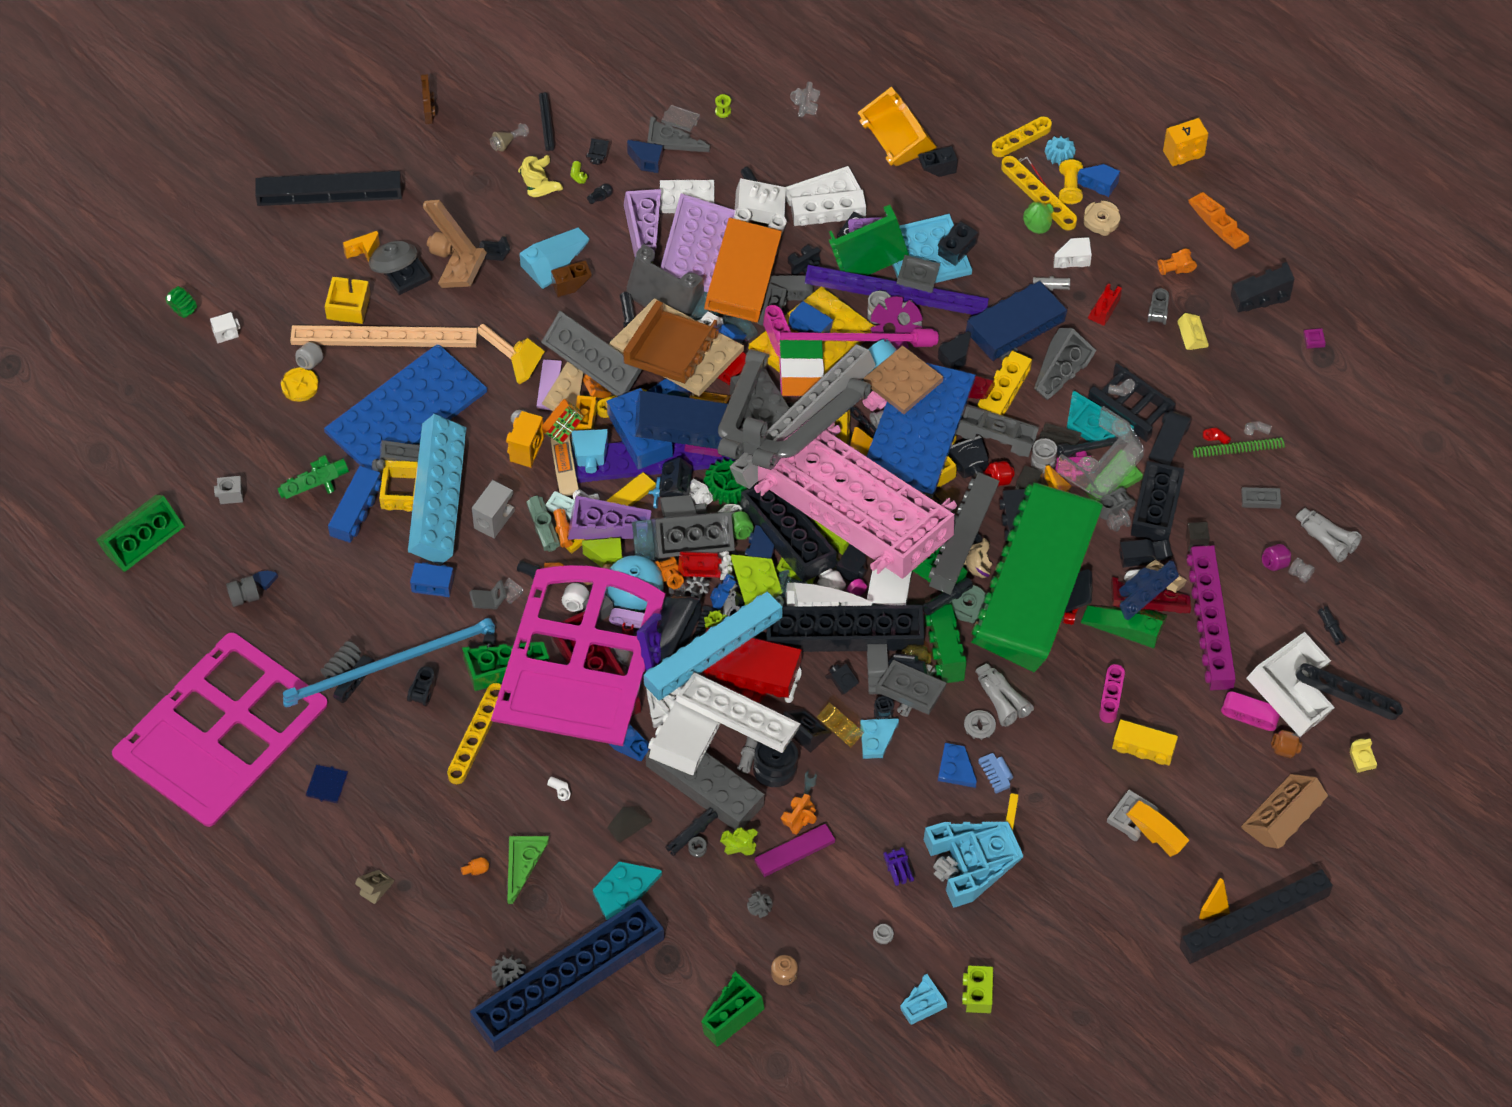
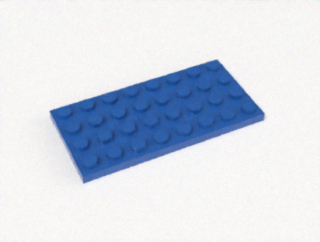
(400, 406)
(919, 441)

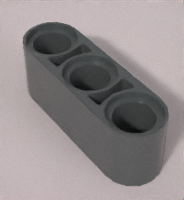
(795, 286)

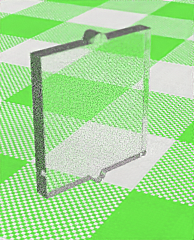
(680, 118)

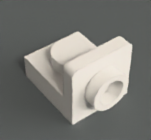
(700, 493)

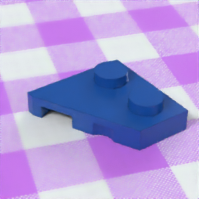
(956, 766)

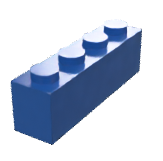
(355, 504)

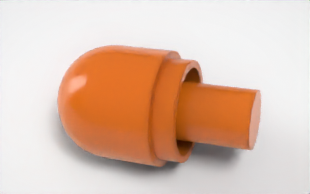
(476, 867)

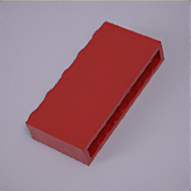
(758, 667)

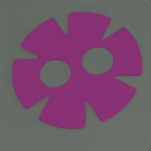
(894, 308)

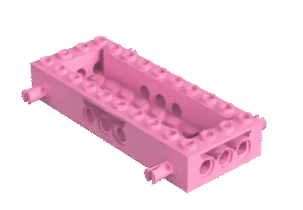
(844, 507)

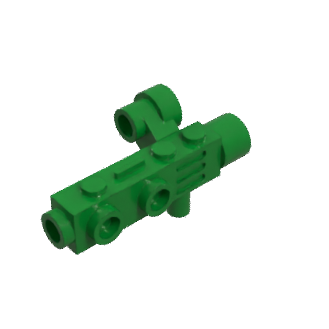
(321, 472)

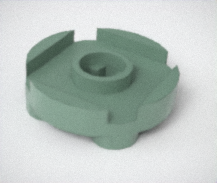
(969, 613)

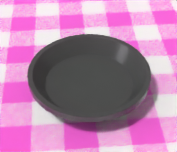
(392, 257)

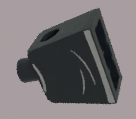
(969, 457)

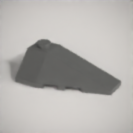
(1064, 358)

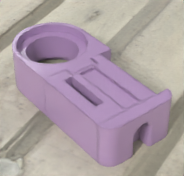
(620, 616)

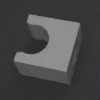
(492, 510)

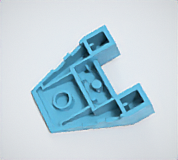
(982, 855)

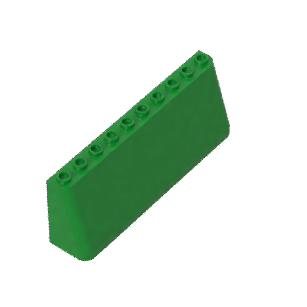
(1036, 575)

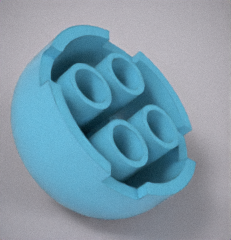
(640, 568)

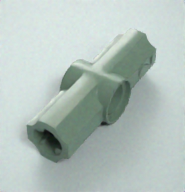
(545, 531)

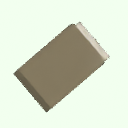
(374, 885)

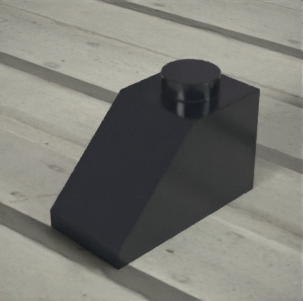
(852, 564)

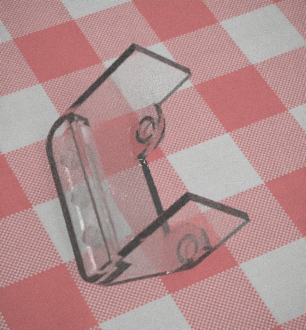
(1105, 475)

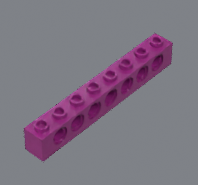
(1217, 678)

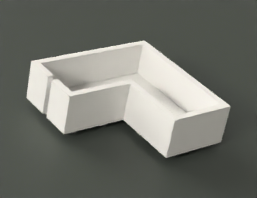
(1293, 700)

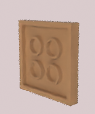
(903, 379)

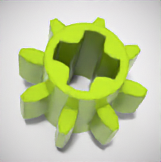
(714, 619)

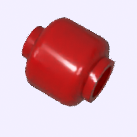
(1001, 471)

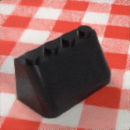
(677, 623)

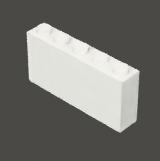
(682, 738)

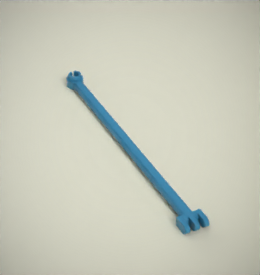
(291, 696)

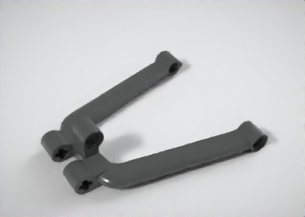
(753, 437)

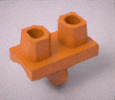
(802, 814)

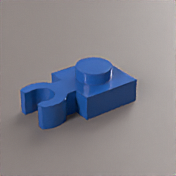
(721, 593)

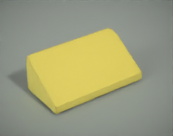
(1192, 331)

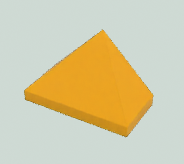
(1055, 480)
(1216, 904)

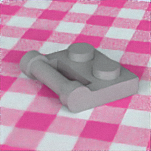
(1119, 818)

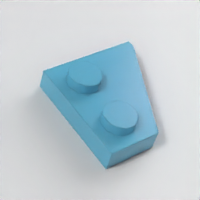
(876, 736)
(923, 1001)

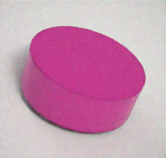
(857, 587)

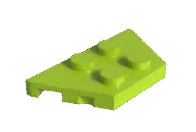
(755, 577)

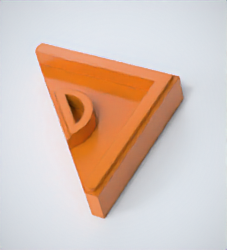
(595, 388)

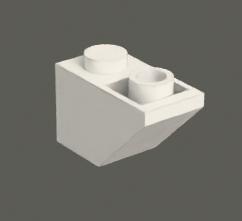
(1074, 254)

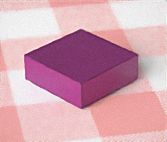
(1314, 338)

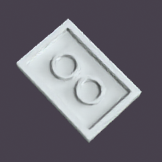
(673, 188)

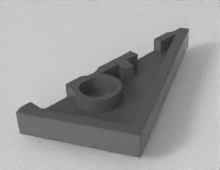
(673, 138)

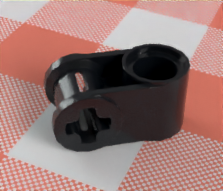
(421, 689)

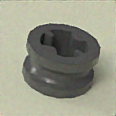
(700, 851)

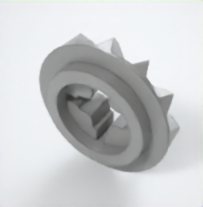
(985, 718)

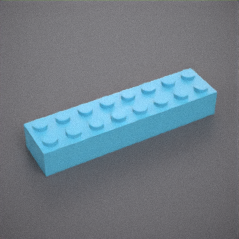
(437, 489)

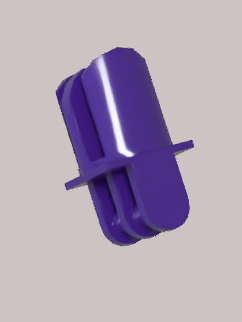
(898, 865)

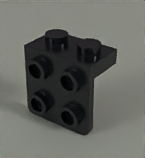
(1082, 591)

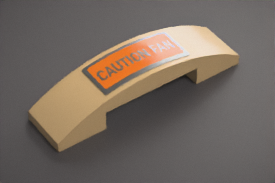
(564, 467)

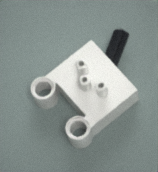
(760, 201)

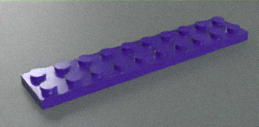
(620, 464)

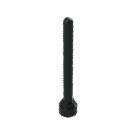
(1068, 450)

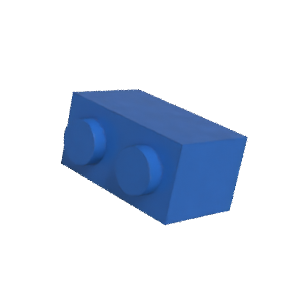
(809, 320)
(432, 579)

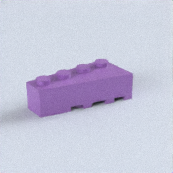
(603, 519)

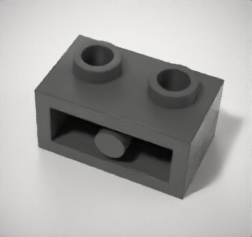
(774, 296)

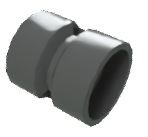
(242, 591)

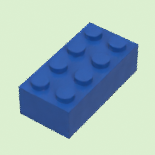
(623, 417)

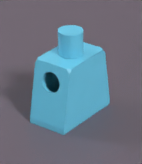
(590, 448)

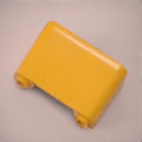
(896, 128)

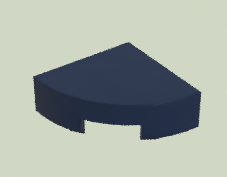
(265, 578)

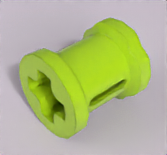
(726, 103)

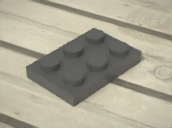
(911, 687)

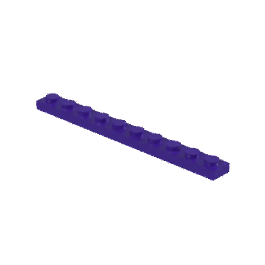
(867, 285)

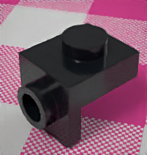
(598, 151)
(496, 250)
(842, 677)

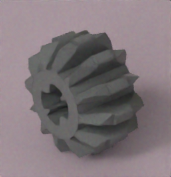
(500, 971)

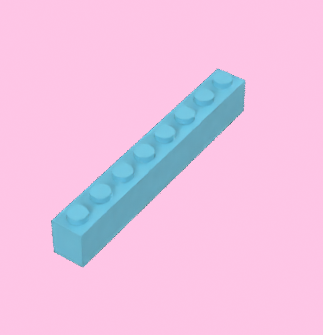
(712, 645)

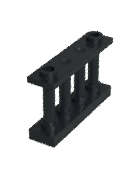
(1141, 428)

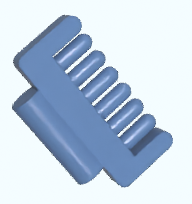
(1000, 771)

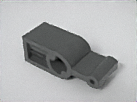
(876, 665)

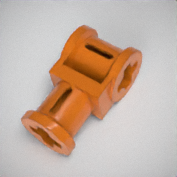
(1180, 262)
(670, 572)

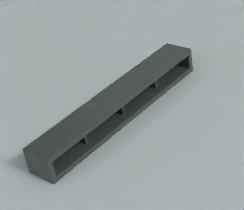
(965, 531)

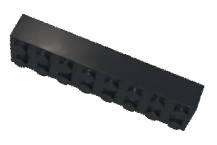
(848, 627)

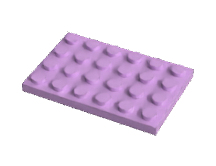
(695, 238)

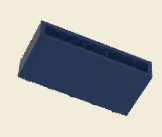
(1016, 320)
(678, 419)

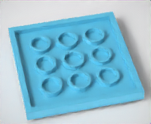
(922, 243)

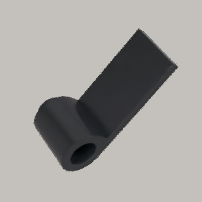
(1170, 436)

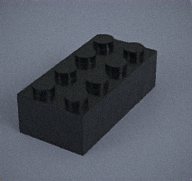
(1157, 502)

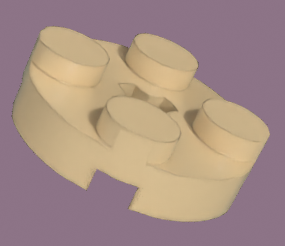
(1102, 226)

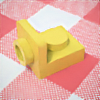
(1362, 755)

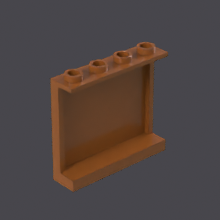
(669, 344)

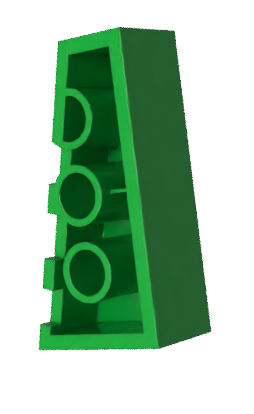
(947, 646)
(490, 663)

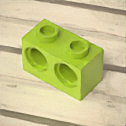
(978, 989)

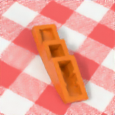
(1218, 220)

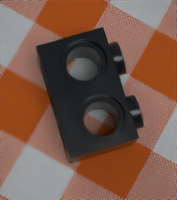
(957, 243)
(675, 478)

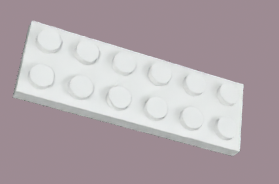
(738, 712)

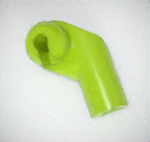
(575, 173)

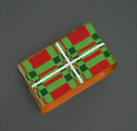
(562, 421)

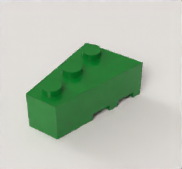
(732, 1010)

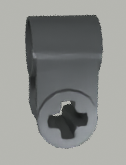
(1158, 309)
(1115, 502)

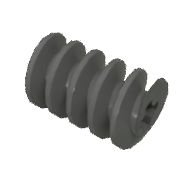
(342, 660)

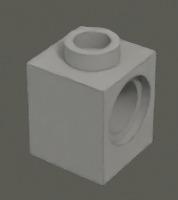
(235, 489)

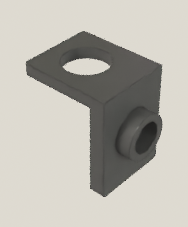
(488, 599)

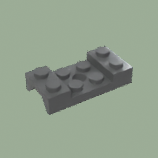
(999, 428)

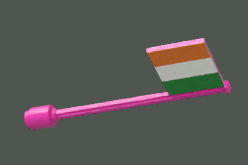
(803, 354)

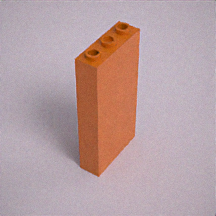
(742, 270)

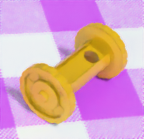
(1070, 193)

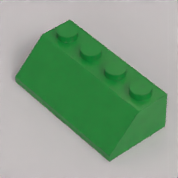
(140, 532)

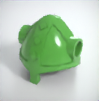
(1038, 217)

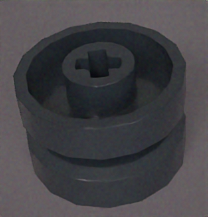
(774, 767)

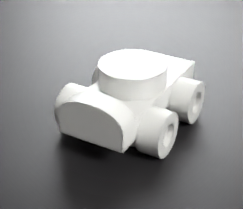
(726, 566)

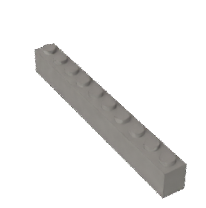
(854, 364)

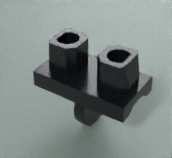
(800, 264)

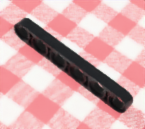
(1349, 689)

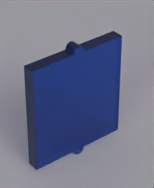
(326, 783)

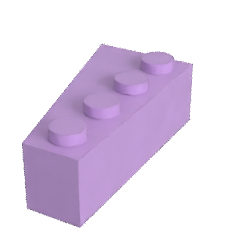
(642, 217)

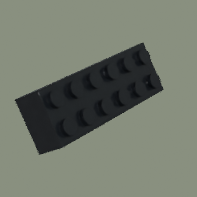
(790, 533)

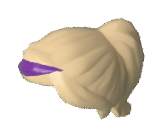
(978, 561)

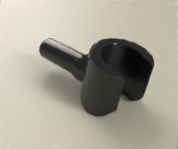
(489, 639)

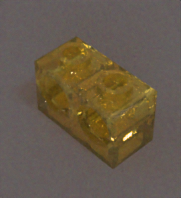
(840, 724)

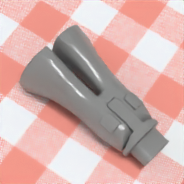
(1333, 538)
(1001, 694)

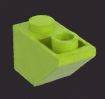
(602, 550)

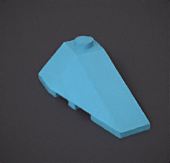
(552, 254)

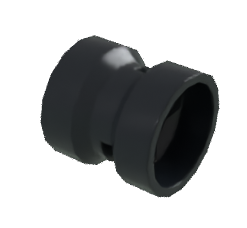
(886, 711)

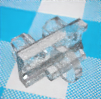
(803, 98)

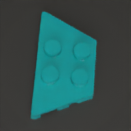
(1085, 418)
(623, 887)

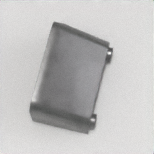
(652, 282)

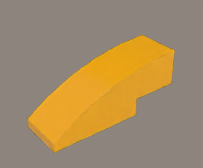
(1157, 828)

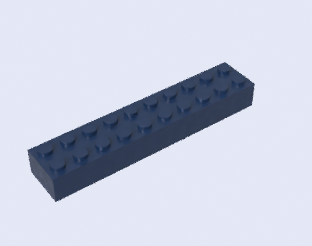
(567, 975)

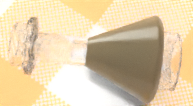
(501, 140)

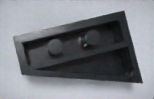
(1264, 290)

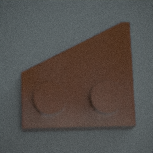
(428, 98)

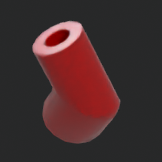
(1216, 434)

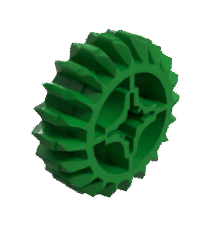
(722, 475)

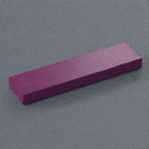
(794, 850)

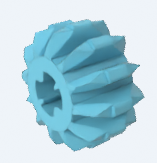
(1059, 150)

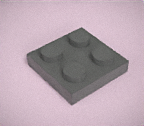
(918, 273)

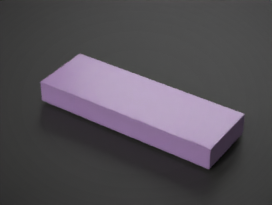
(550, 371)

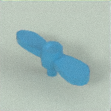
(655, 492)

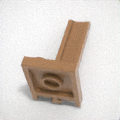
(465, 258)

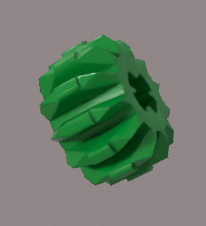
(181, 302)

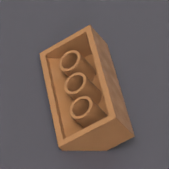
(1285, 810)

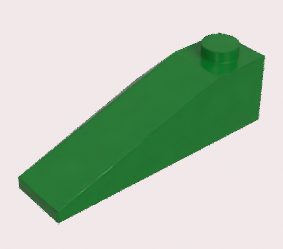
(1141, 628)

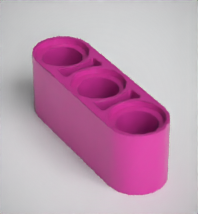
(773, 322)
(1109, 701)
(1250, 711)

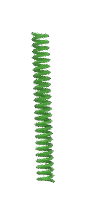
(1235, 451)

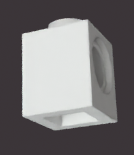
(225, 327)

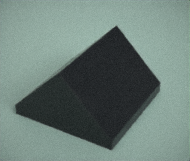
(811, 731)

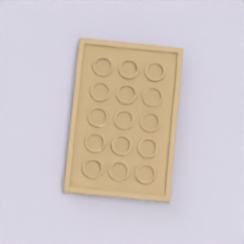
(714, 362)

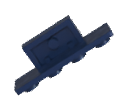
(1145, 587)

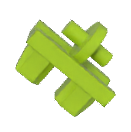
(740, 841)

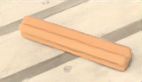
(495, 340)

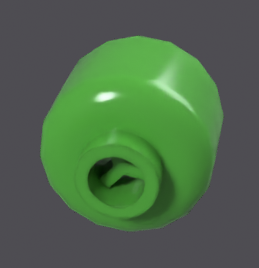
(741, 525)

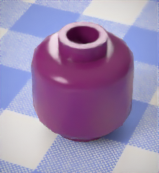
(1276, 557)

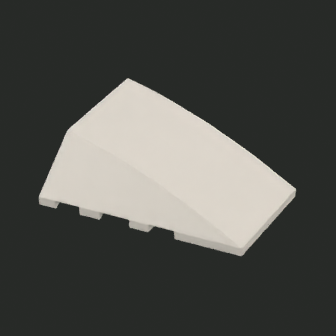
(815, 595)

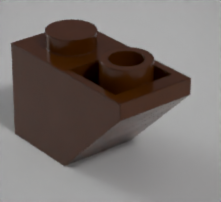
(570, 278)

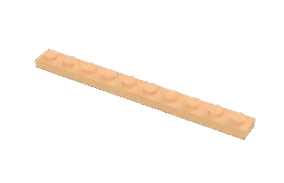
(384, 336)

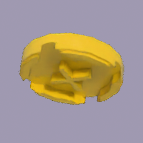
(299, 384)

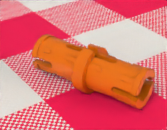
(562, 528)

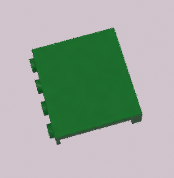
(870, 246)

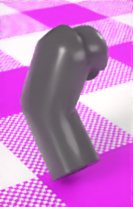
(378, 465)

